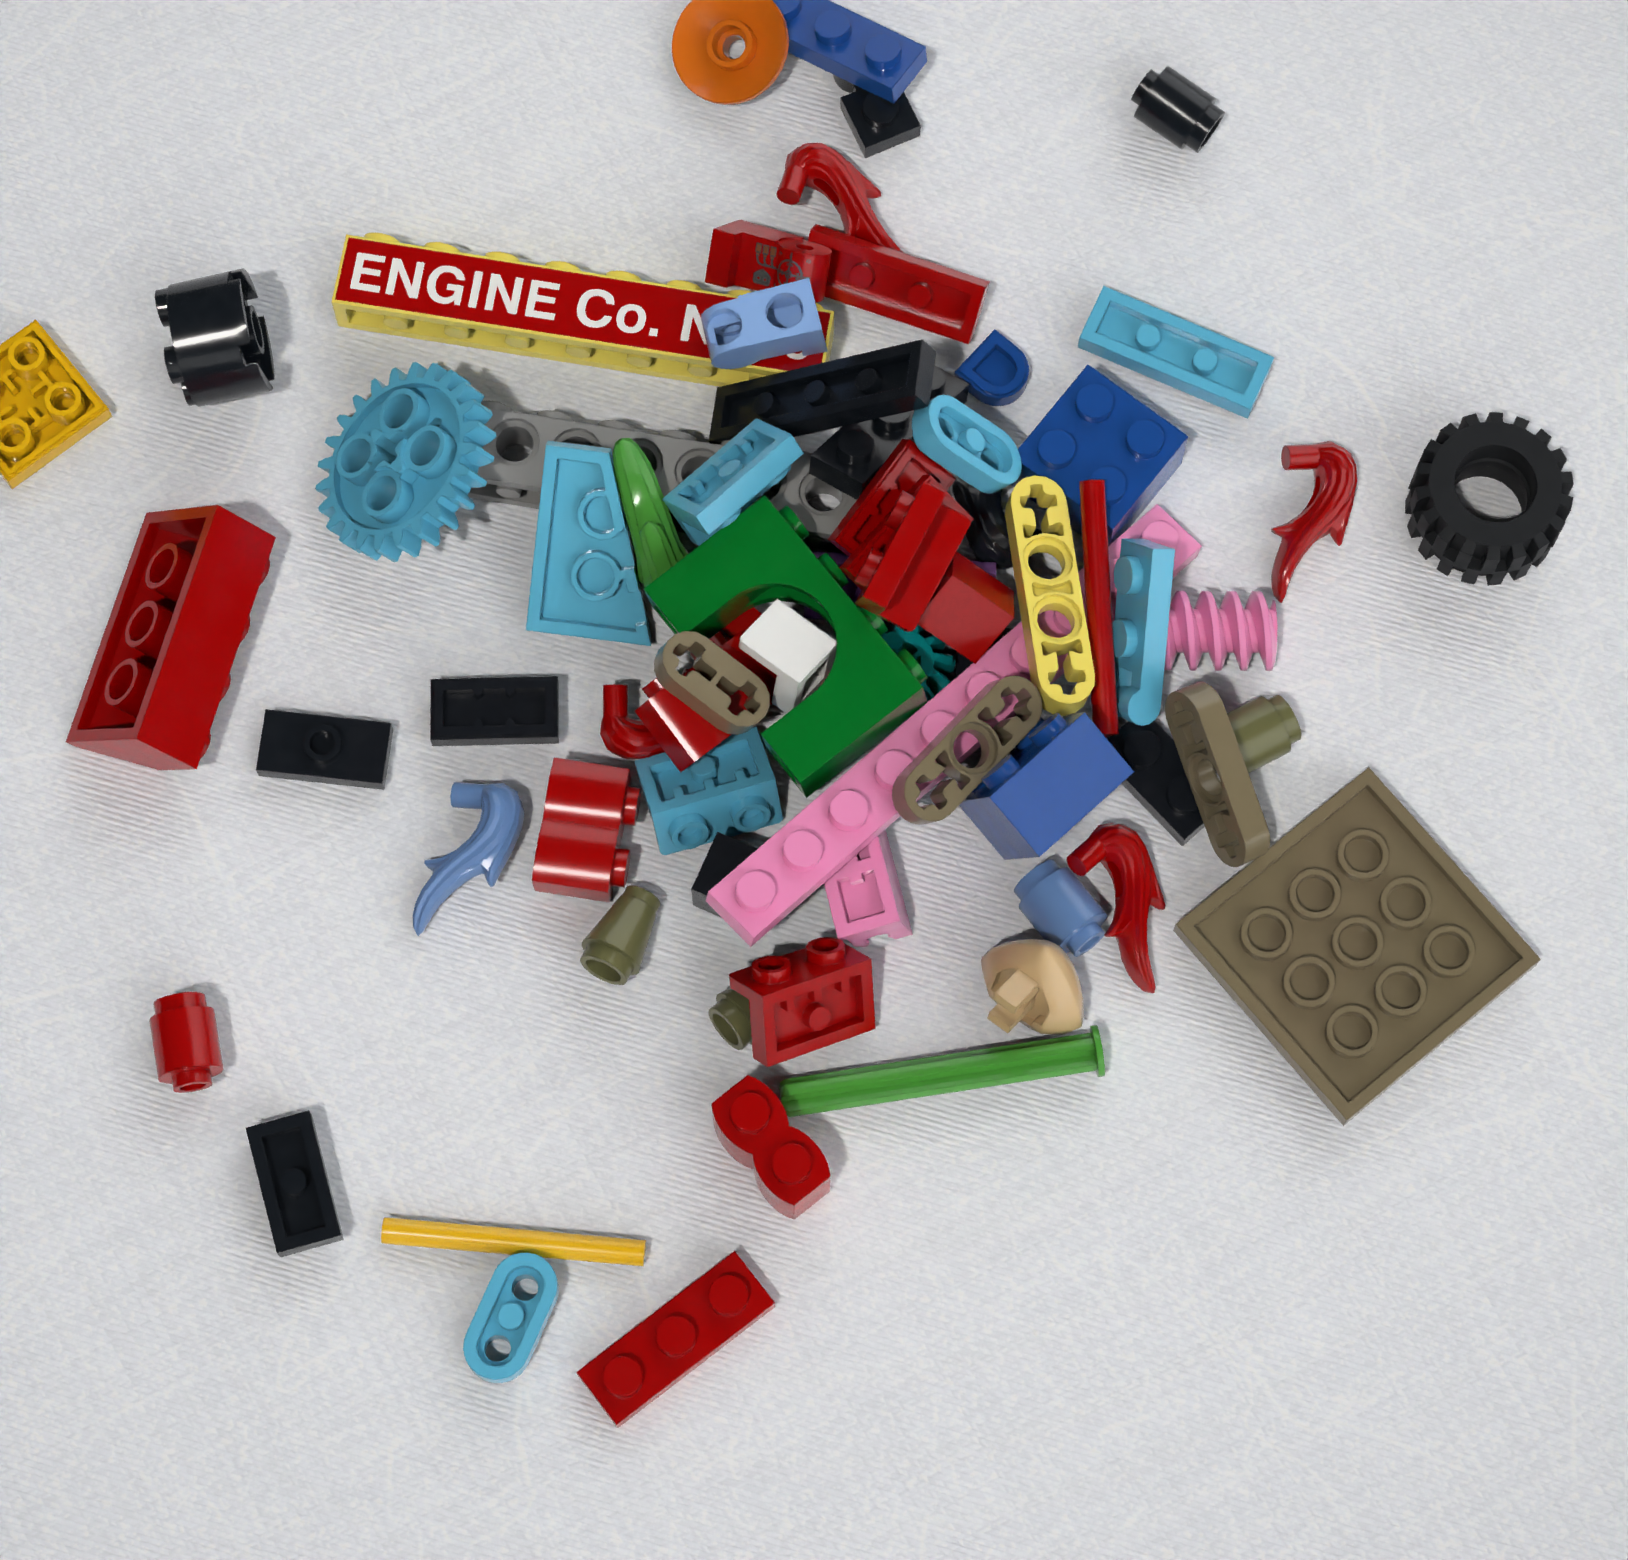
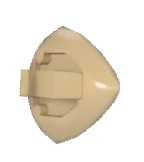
(1033, 986)

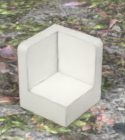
(792, 650)

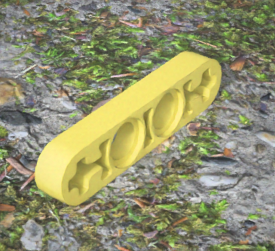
(1054, 594)

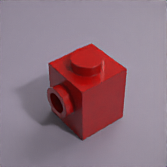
(968, 609)

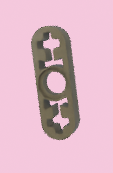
(1205, 742)
(994, 744)

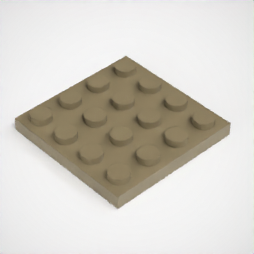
(1356, 945)

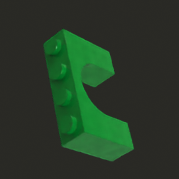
(766, 560)

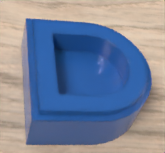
(995, 371)

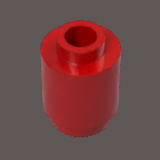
(185, 1041)

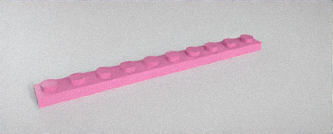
(861, 801)

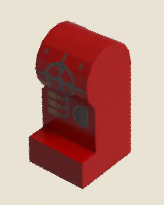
(765, 258)

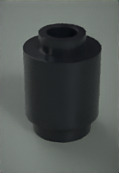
(1177, 109)

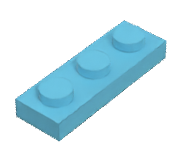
(1175, 352)

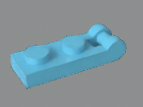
(1141, 627)

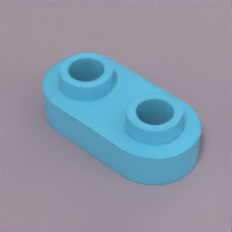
(966, 444)
(511, 1319)

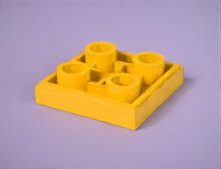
(42, 404)

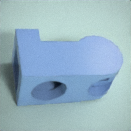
(763, 326)

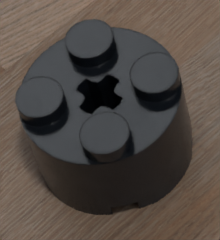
(217, 338)

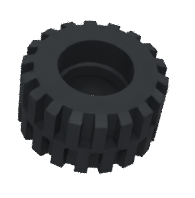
(1496, 452)

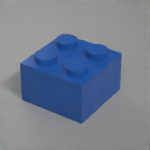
(1105, 436)
(1045, 786)

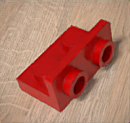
(806, 999)

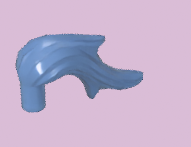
(481, 854)

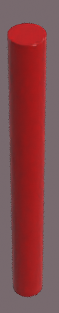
(1099, 604)

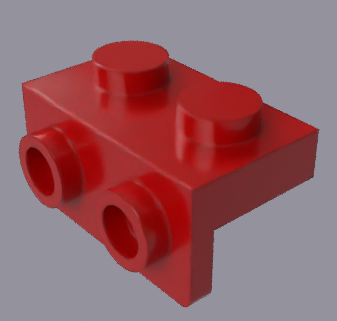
(910, 567)

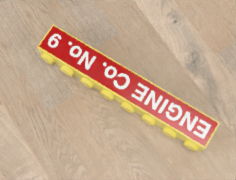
(540, 310)

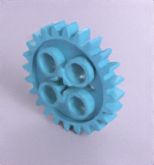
(405, 462)

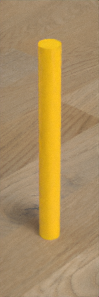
(513, 1241)

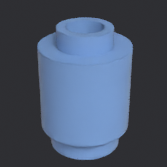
(1061, 908)

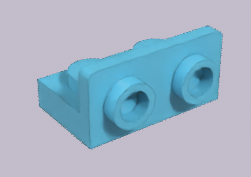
(732, 479)
(721, 792)

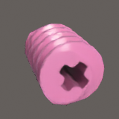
(1221, 630)

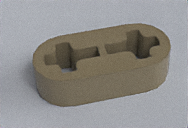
(715, 679)

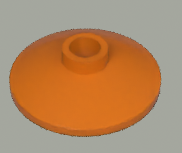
(703, 45)

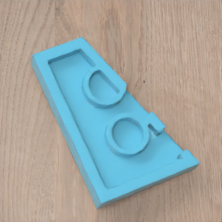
(584, 552)

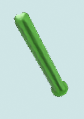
(943, 1074)

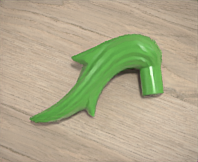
(646, 513)

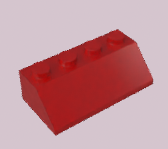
(172, 638)

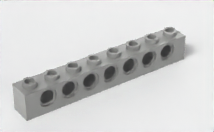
(671, 455)

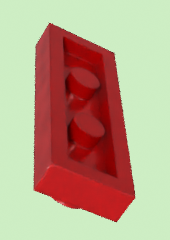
(901, 286)
(676, 1339)

